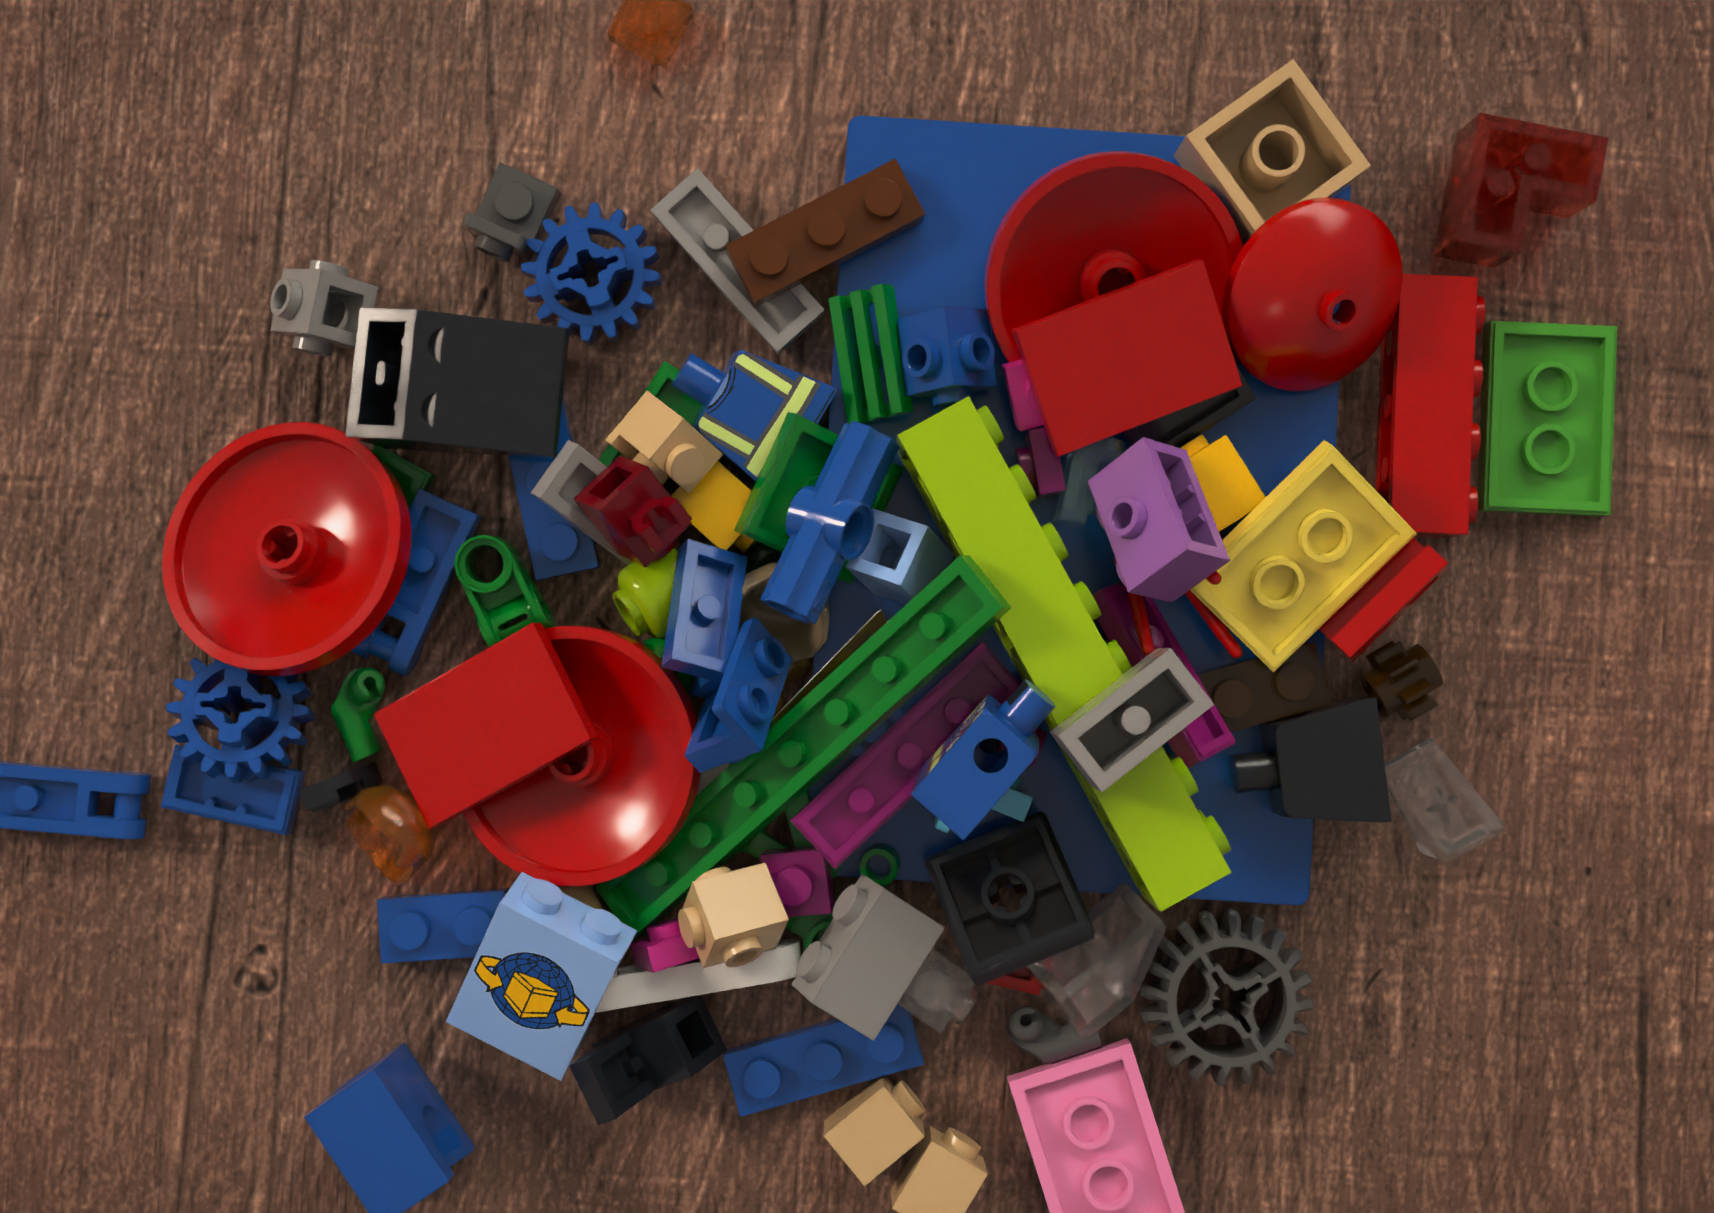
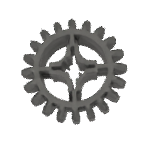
(1256, 1042)

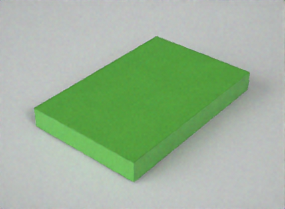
(1547, 418)

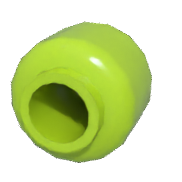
(646, 595)

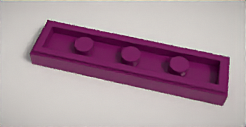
(885, 773)

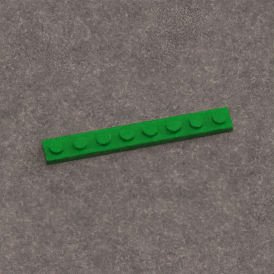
(813, 738)

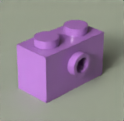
(1157, 521)

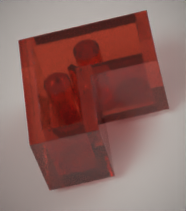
(1502, 173)

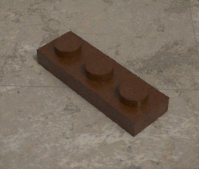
(825, 232)

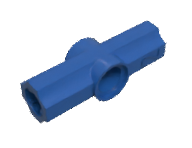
(830, 522)

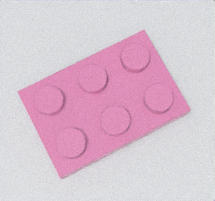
(1095, 1134)

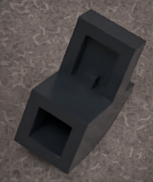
(647, 1056)

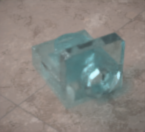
(1080, 467)

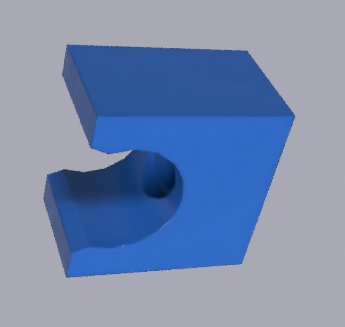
(391, 1133)

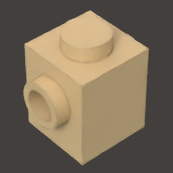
(732, 915)

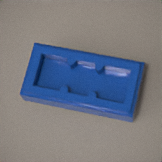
(254, 803)

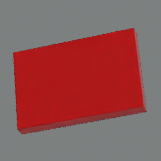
(1127, 357)
(485, 725)

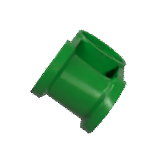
(504, 598)

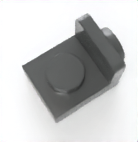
(511, 214)

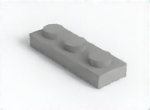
(702, 226)

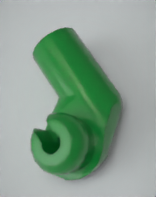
(354, 709)

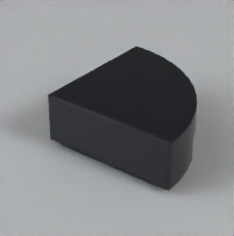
(340, 787)

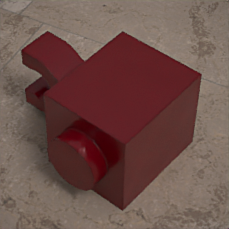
(634, 511)

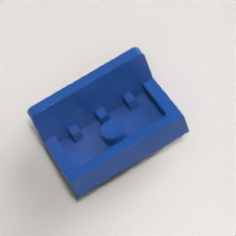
(742, 707)

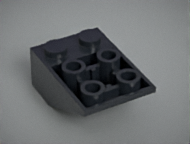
(456, 383)

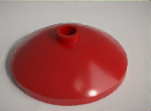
(1292, 279)

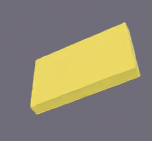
(1303, 555)

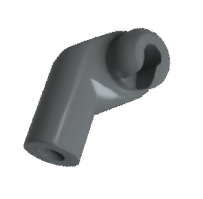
(1045, 1038)

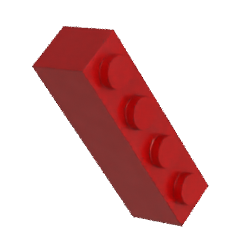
(1428, 405)

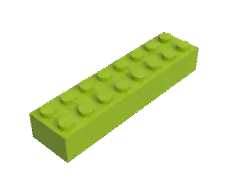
(1055, 643)

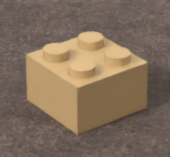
(1272, 150)

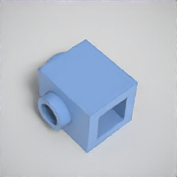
(900, 558)

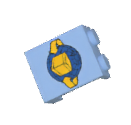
(540, 975)

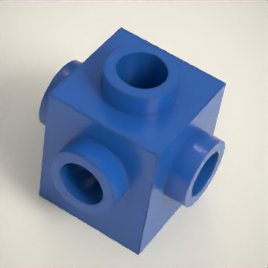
(947, 354)

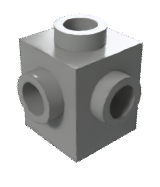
(319, 307)

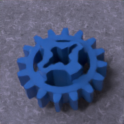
(567, 279)
(211, 707)

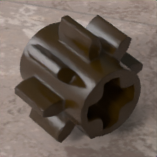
(1402, 680)

